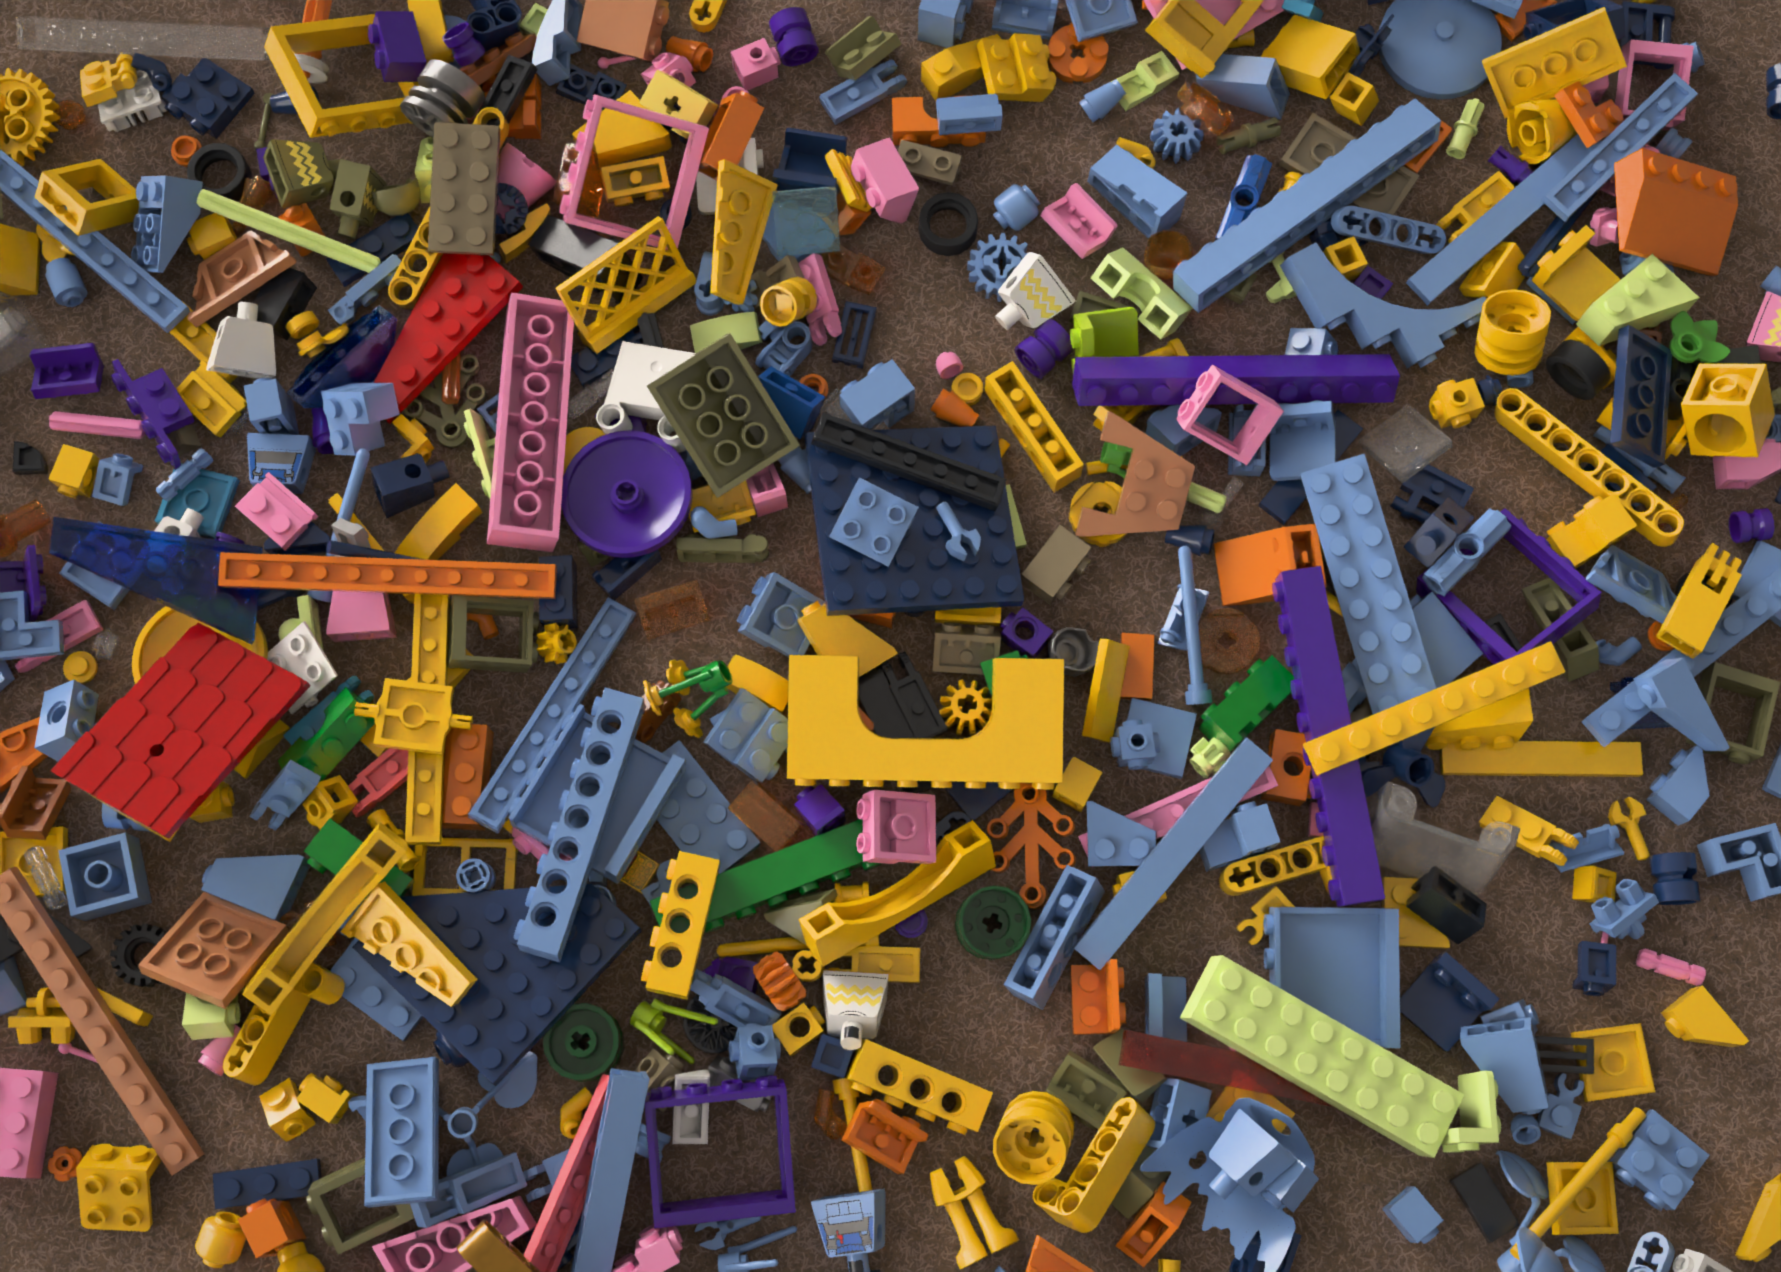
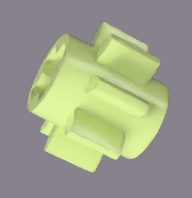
(1208, 756)

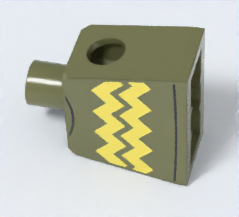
(299, 171)
(353, 197)

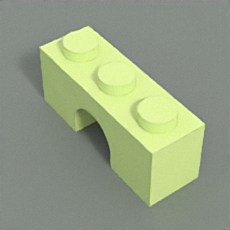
(1126, 277)

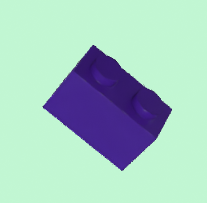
(397, 46)

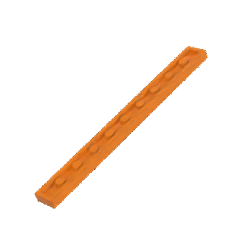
(387, 575)

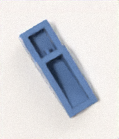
(557, 40)
(471, 1190)

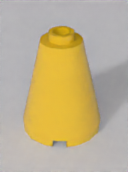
(1539, 129)

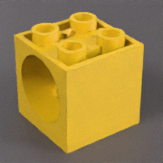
(1728, 410)

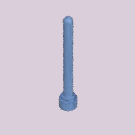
(347, 506)
(1198, 690)

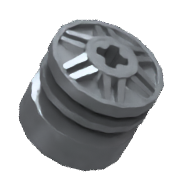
(442, 96)

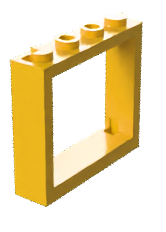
(295, 38)

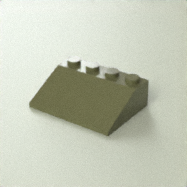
(723, 415)

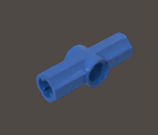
(1248, 187)

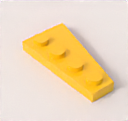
(740, 222)
(399, 935)

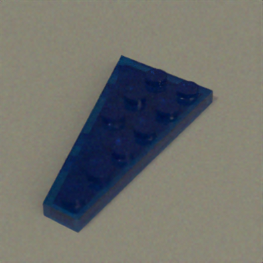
(162, 567)

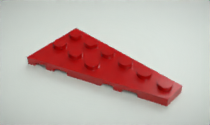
(450, 312)

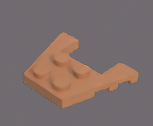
(1152, 487)

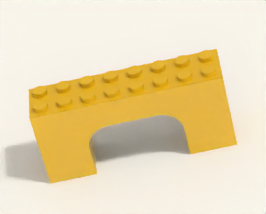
(1013, 748)

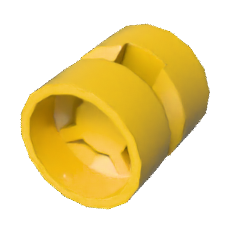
(788, 301)

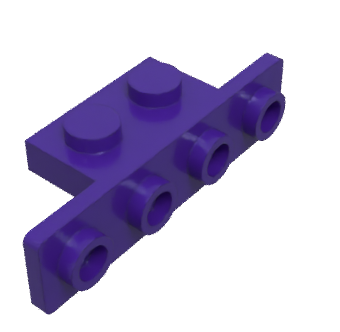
(158, 405)

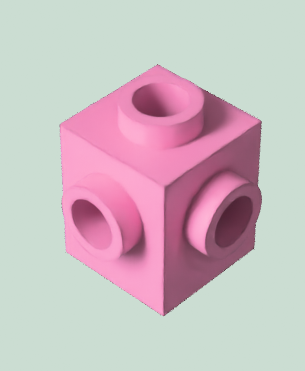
(674, 65)

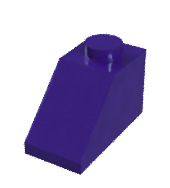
(819, 810)

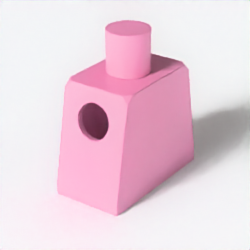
(360, 616)

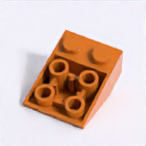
(1252, 562)

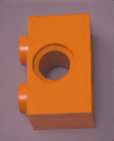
(1291, 789)
(270, 1227)

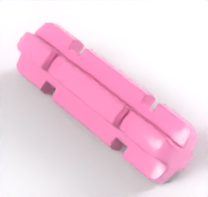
(1671, 967)

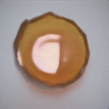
(1165, 252)

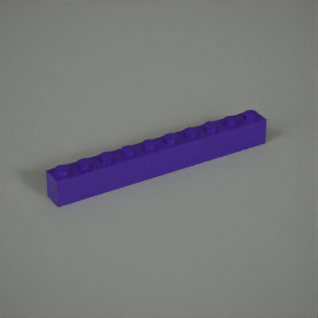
(1280, 377)
(1323, 709)

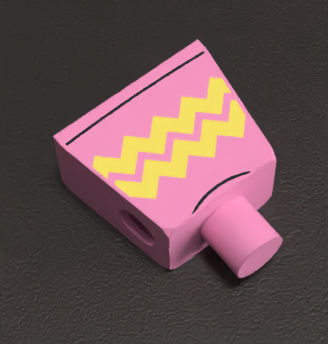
(1767, 329)

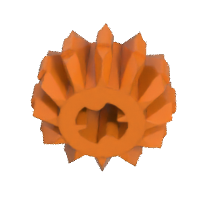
(779, 981)

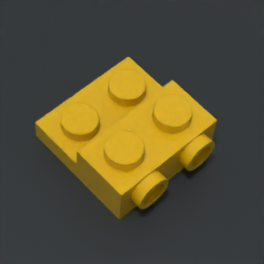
(1016, 67)

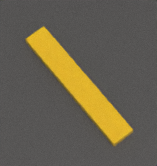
(1545, 759)

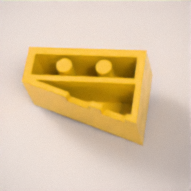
(1495, 723)

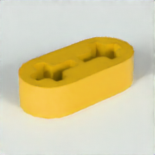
(698, 8)

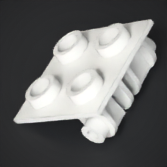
(129, 101)
(305, 658)

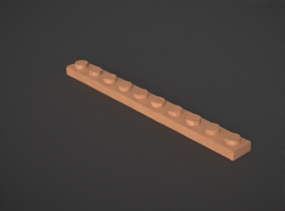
(96, 1023)

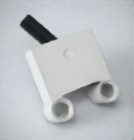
(633, 371)

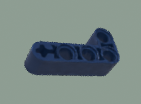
(494, 21)

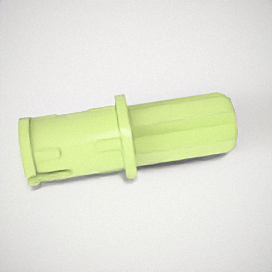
(1465, 129)

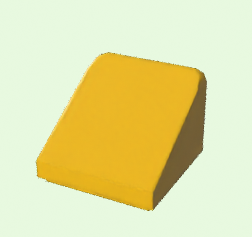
(1593, 883)

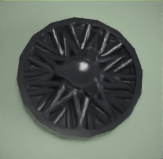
(707, 1036)

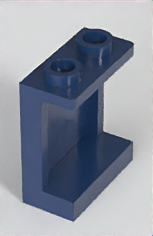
(804, 160)

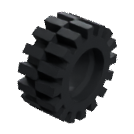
(125, 952)

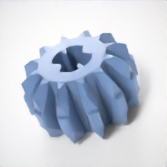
(1165, 136)

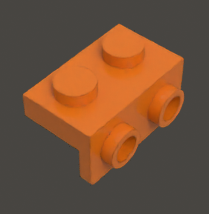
(884, 1135)

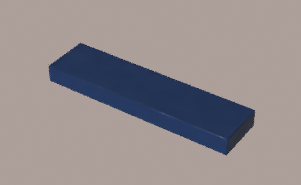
(1288, 495)

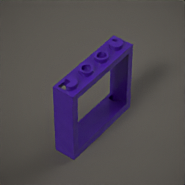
(1554, 566)
(729, 1206)

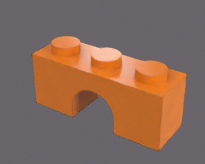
(916, 126)

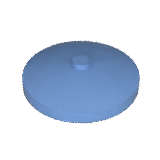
(1439, 46)

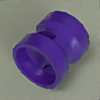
(463, 43)
(1753, 525)

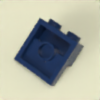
(207, 98)

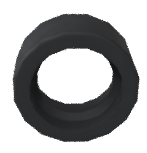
(215, 152)
(953, 202)
(1578, 369)

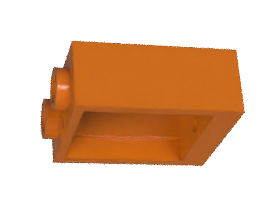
(730, 131)

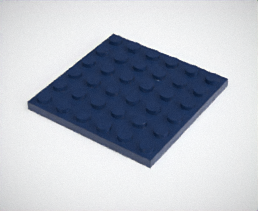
(922, 569)

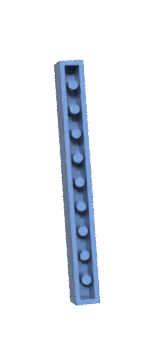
(1305, 205)

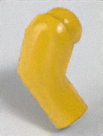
(572, 1112)

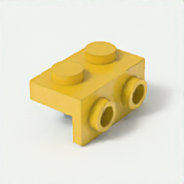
(732, 505)

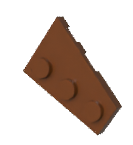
(493, 59)

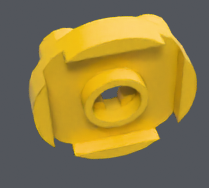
(1092, 496)

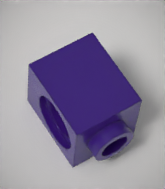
(1032, 646)

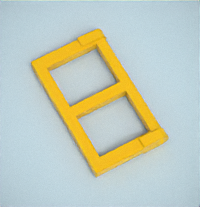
(467, 845)

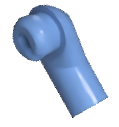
(1617, 655)

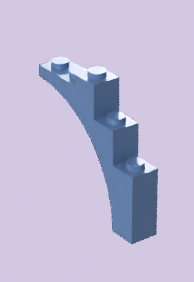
(1335, 300)

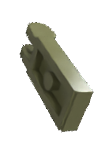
(722, 549)

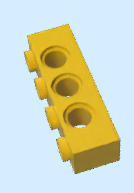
(1033, 426)
(677, 980)
(970, 1099)

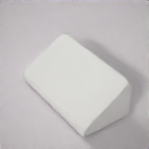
(691, 1121)

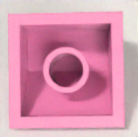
(885, 180)

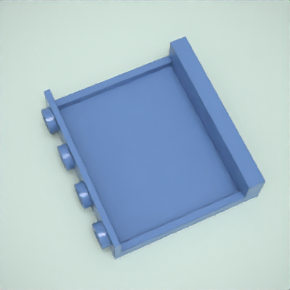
(638, 802)
(1340, 964)

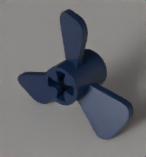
(1409, 765)

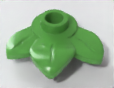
(1697, 339)

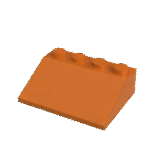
(1674, 210)

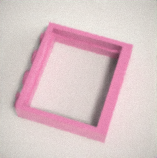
(684, 184)

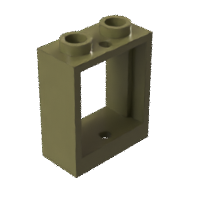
(528, 622)
(1750, 685)
(332, 1231)

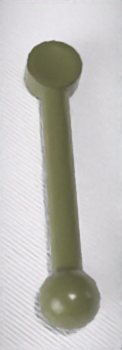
(260, 142)

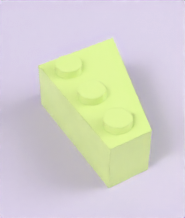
(1639, 299)

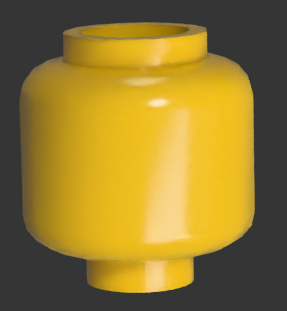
(220, 1240)

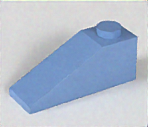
(1676, 698)

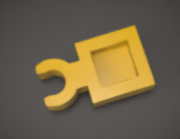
(1272, 898)

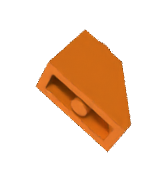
(1152, 1226)

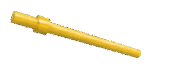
(1617, 1138)

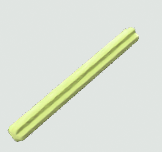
(287, 231)

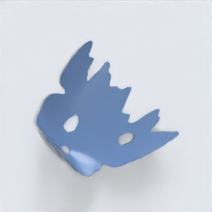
(1240, 1210)

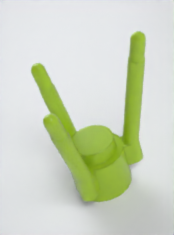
(651, 1021)

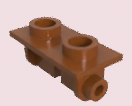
(650, 721)

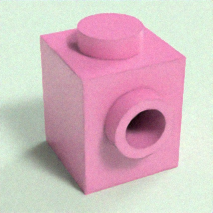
(755, 64)

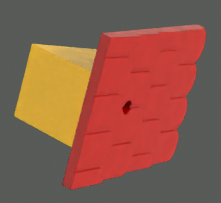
(180, 730)

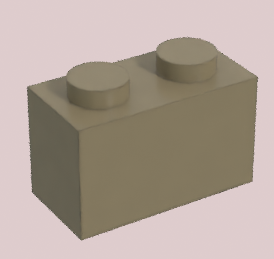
(1056, 565)

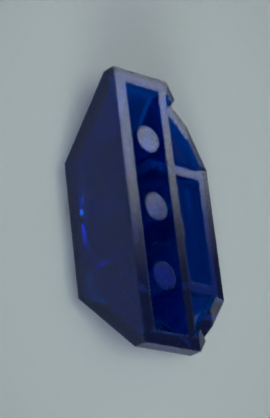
(349, 360)

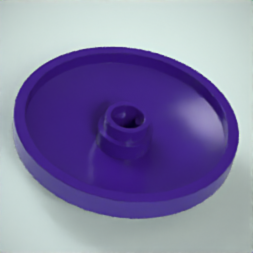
(626, 494)

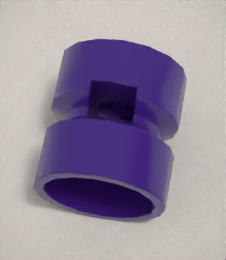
(793, 36)
(1040, 352)

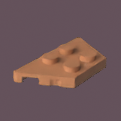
(235, 273)

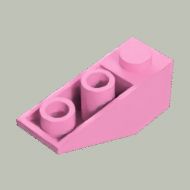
(1747, 472)

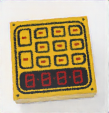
(640, 872)

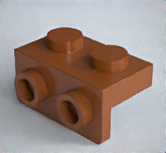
(32, 805)

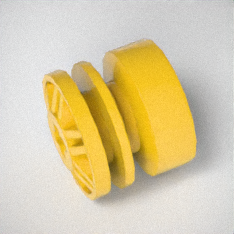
(1512, 332)
(1029, 1154)

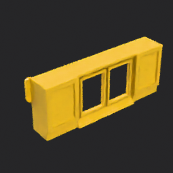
(1195, 34)

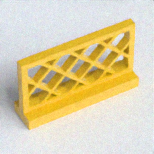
(658, 292)

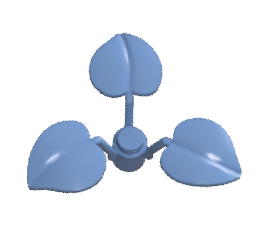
(511, 1092)
(1533, 1252)

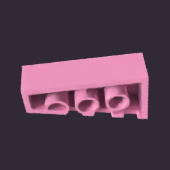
(436, 1246)

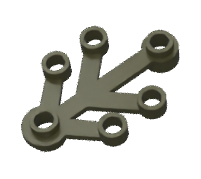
(449, 418)

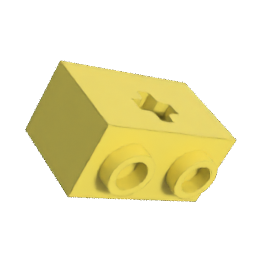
(666, 90)

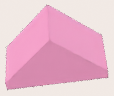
(767, 491)

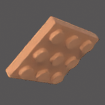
(213, 949)

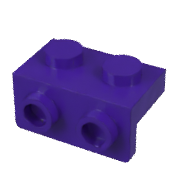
(66, 370)

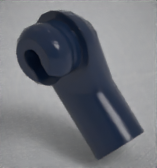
(155, 69)

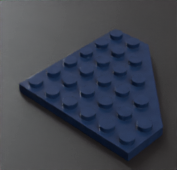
(515, 991)

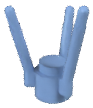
(735, 1262)

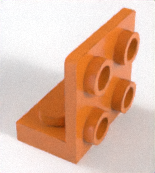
(1096, 998)

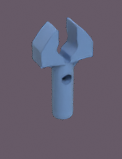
(958, 534)
(725, 1227)

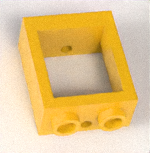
(60, 187)

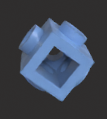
(1127, 753)
(754, 1051)

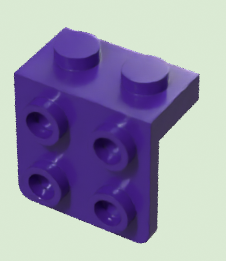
(25, 577)

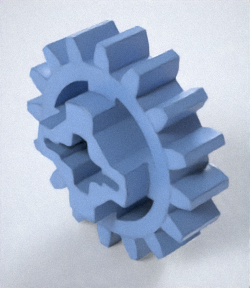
(986, 266)

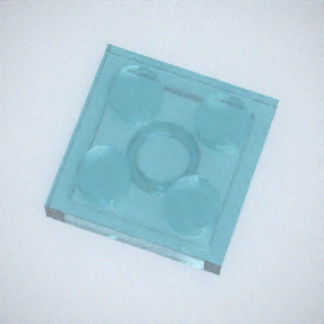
(806, 221)

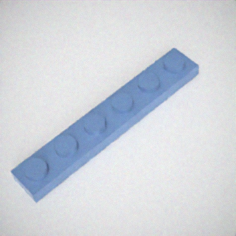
(1626, 139)

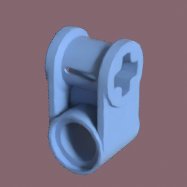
(706, 304)
(783, 354)

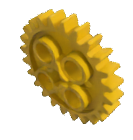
(33, 116)

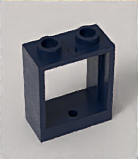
(1558, 14)

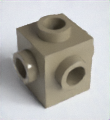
(660, 1070)

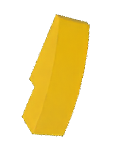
(440, 525)

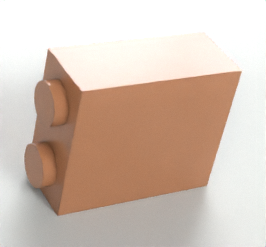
(624, 27)

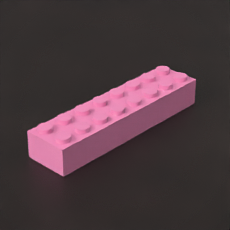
(531, 424)

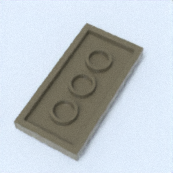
(1323, 139)
(464, 189)

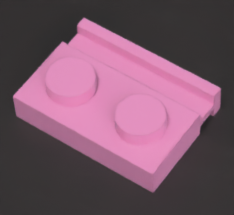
(276, 511)

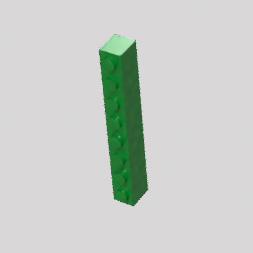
(777, 876)

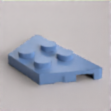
(1633, 583)

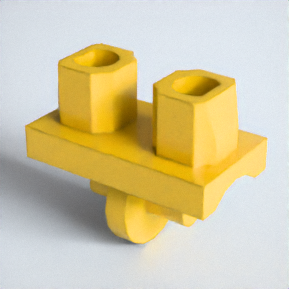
(42, 1012)

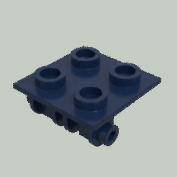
(1369, 44)

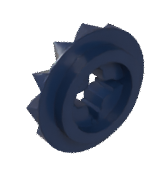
(516, 216)

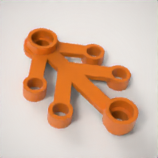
(1031, 836)

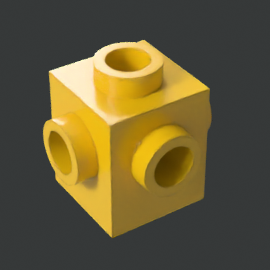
(1456, 403)

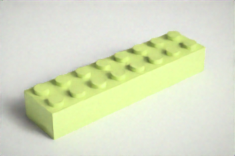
(1322, 1056)

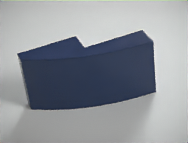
(583, 86)

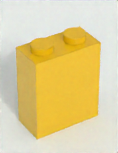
(1313, 55)

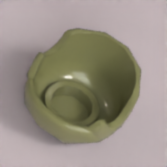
(397, 199)

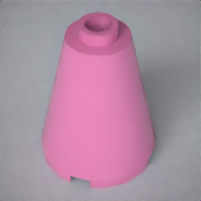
(522, 174)

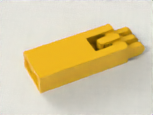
(1699, 607)

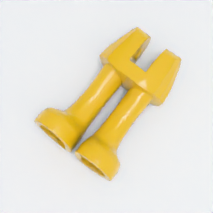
(995, 1235)

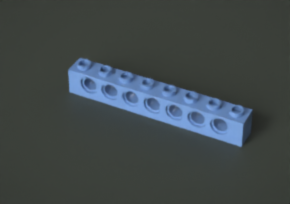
(551, 940)

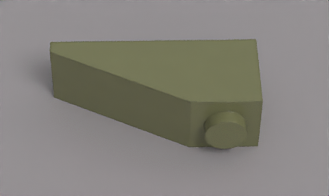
(1576, 648)

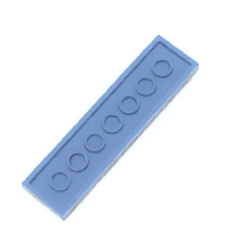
(1368, 582)

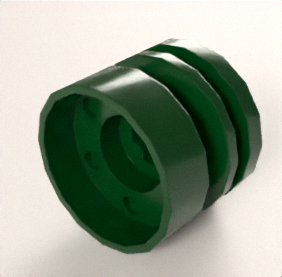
(1010, 914)

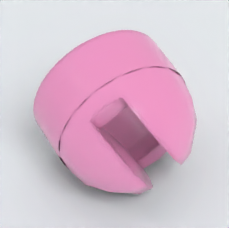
(948, 365)

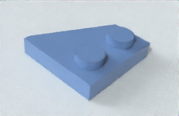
(1116, 839)

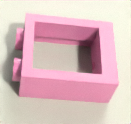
(1655, 52)
(1253, 431)

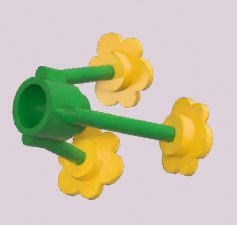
(711, 678)

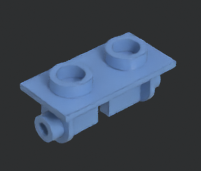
(1174, 630)
(1596, 847)

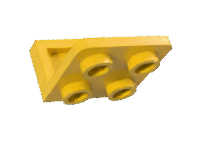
(1574, 274)
(116, 1187)

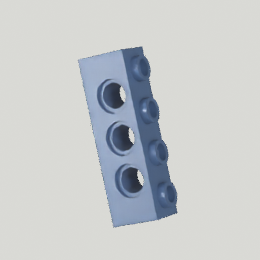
(1053, 937)

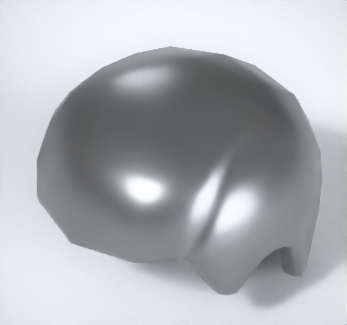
(1075, 648)

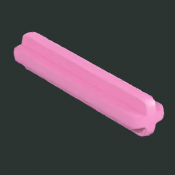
(96, 425)

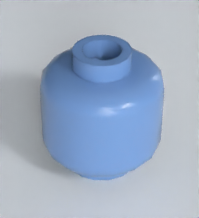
(1016, 207)

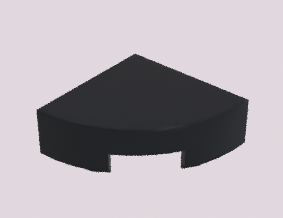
(28, 460)

